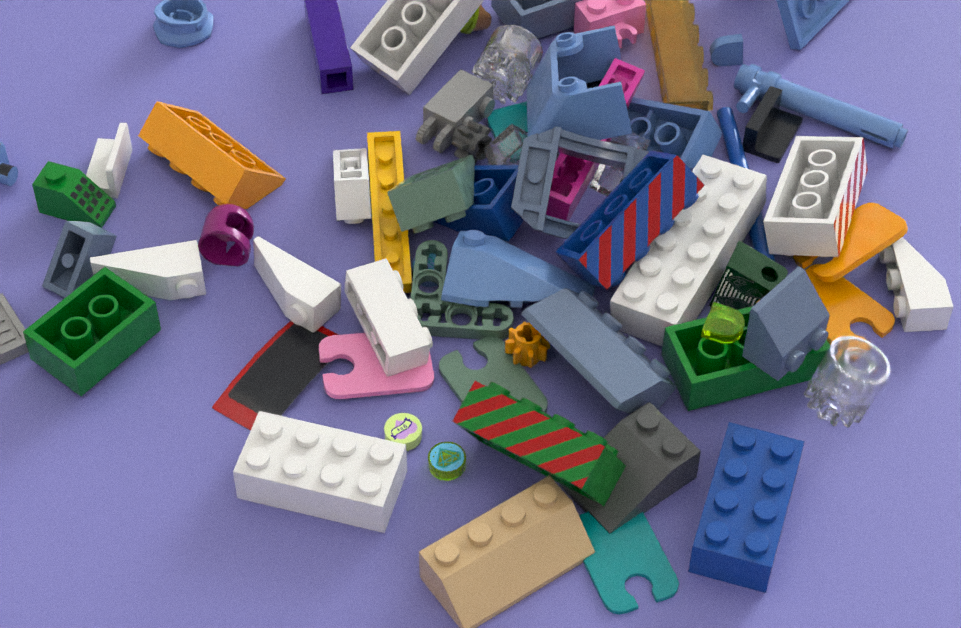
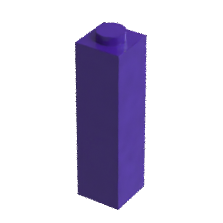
(329, 46)

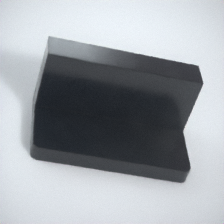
(770, 128)

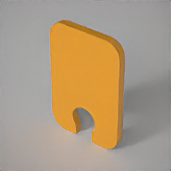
(868, 234)
(850, 305)

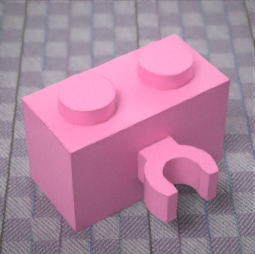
(625, 14)

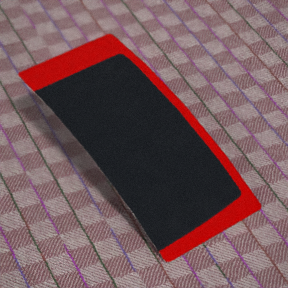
(274, 375)

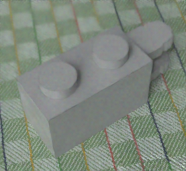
(453, 105)

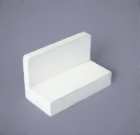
(111, 161)

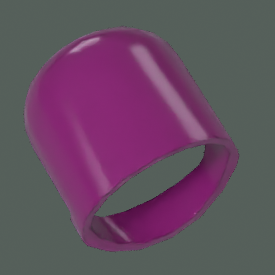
(222, 225)

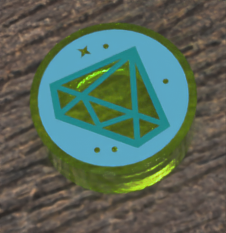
(447, 461)

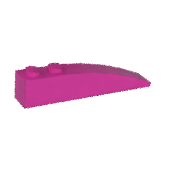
(574, 174)

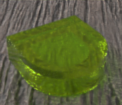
(723, 324)

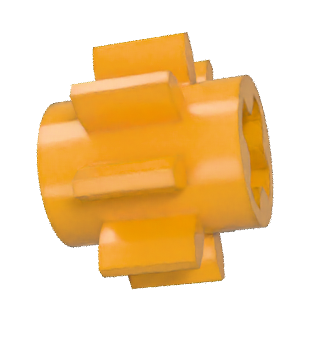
(526, 345)

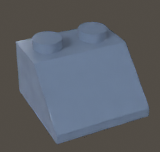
(786, 326)

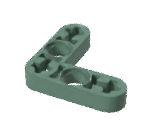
(432, 302)

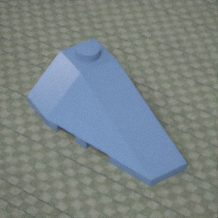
(675, 129)
(494, 270)

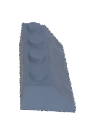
(600, 350)

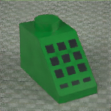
(71, 195)

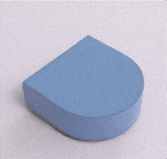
(727, 50)

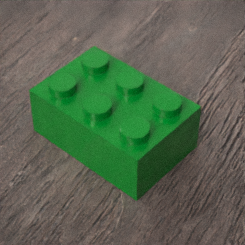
(92, 331)

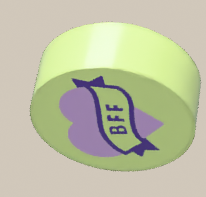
(404, 429)

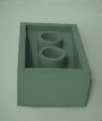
(434, 195)

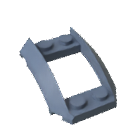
(537, 171)

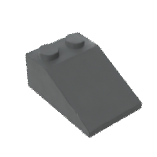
(656, 462)

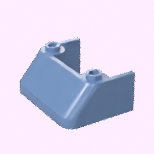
(559, 89)

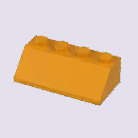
(208, 156)

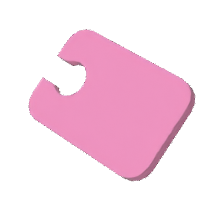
(368, 375)

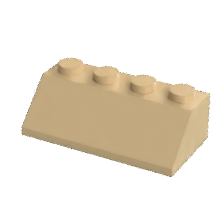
(505, 554)

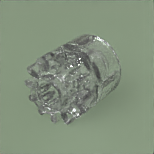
(509, 61)
(847, 380)

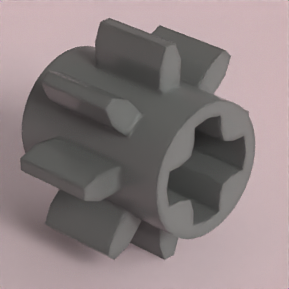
(471, 140)

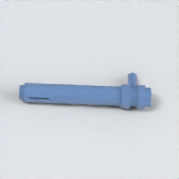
(754, 84)

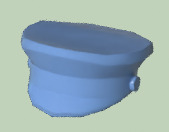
(182, 22)

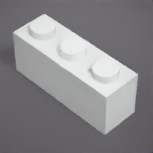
(388, 317)

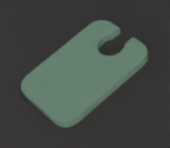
(498, 370)

